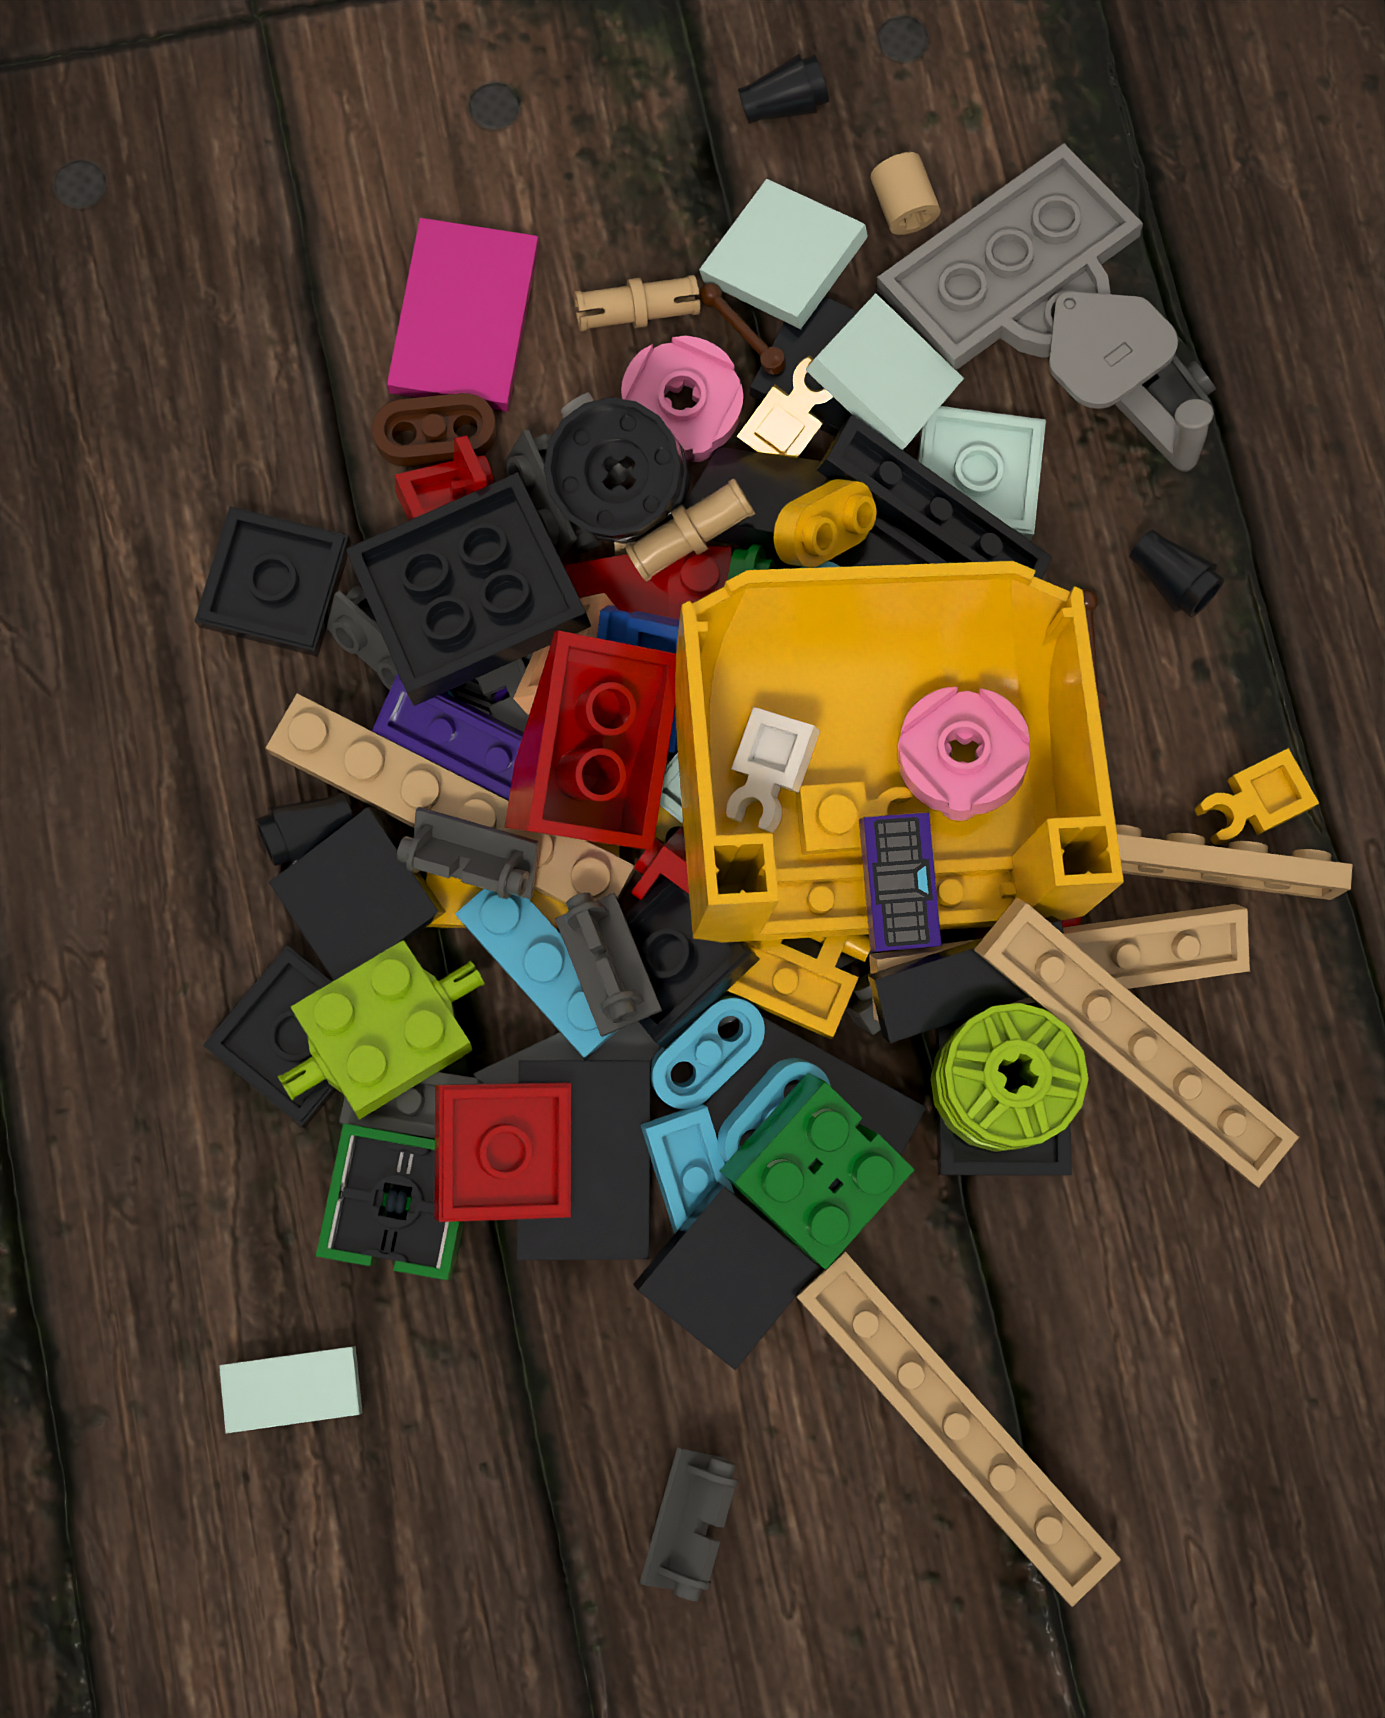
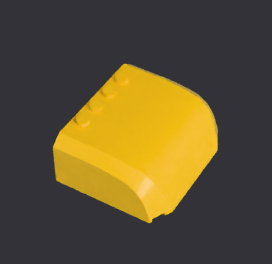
(853, 660)

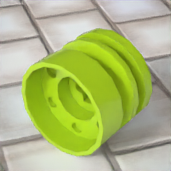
(972, 1090)

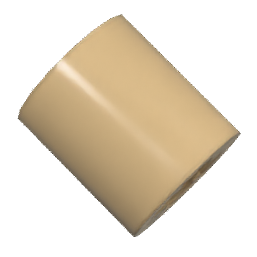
(905, 193)

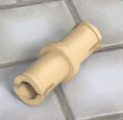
(637, 302)
(689, 530)

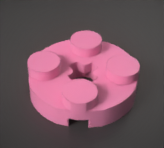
(715, 388)
(955, 786)

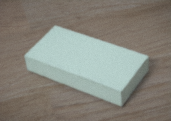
(290, 1389)

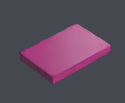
(463, 312)

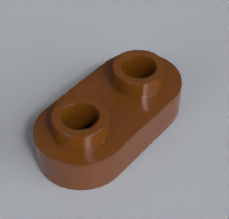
(435, 425)

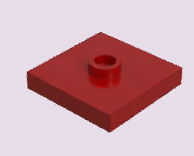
(502, 1151)

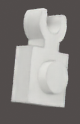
(773, 757)

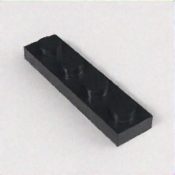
(924, 502)

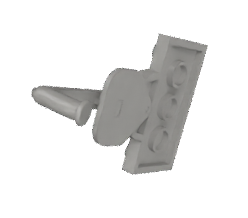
(1041, 254)

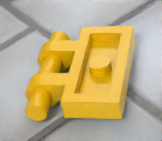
(800, 986)

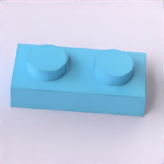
(684, 1160)

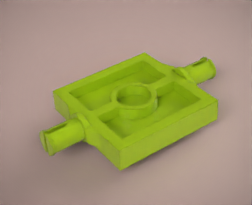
(381, 1029)

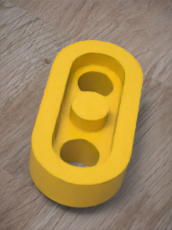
(824, 523)

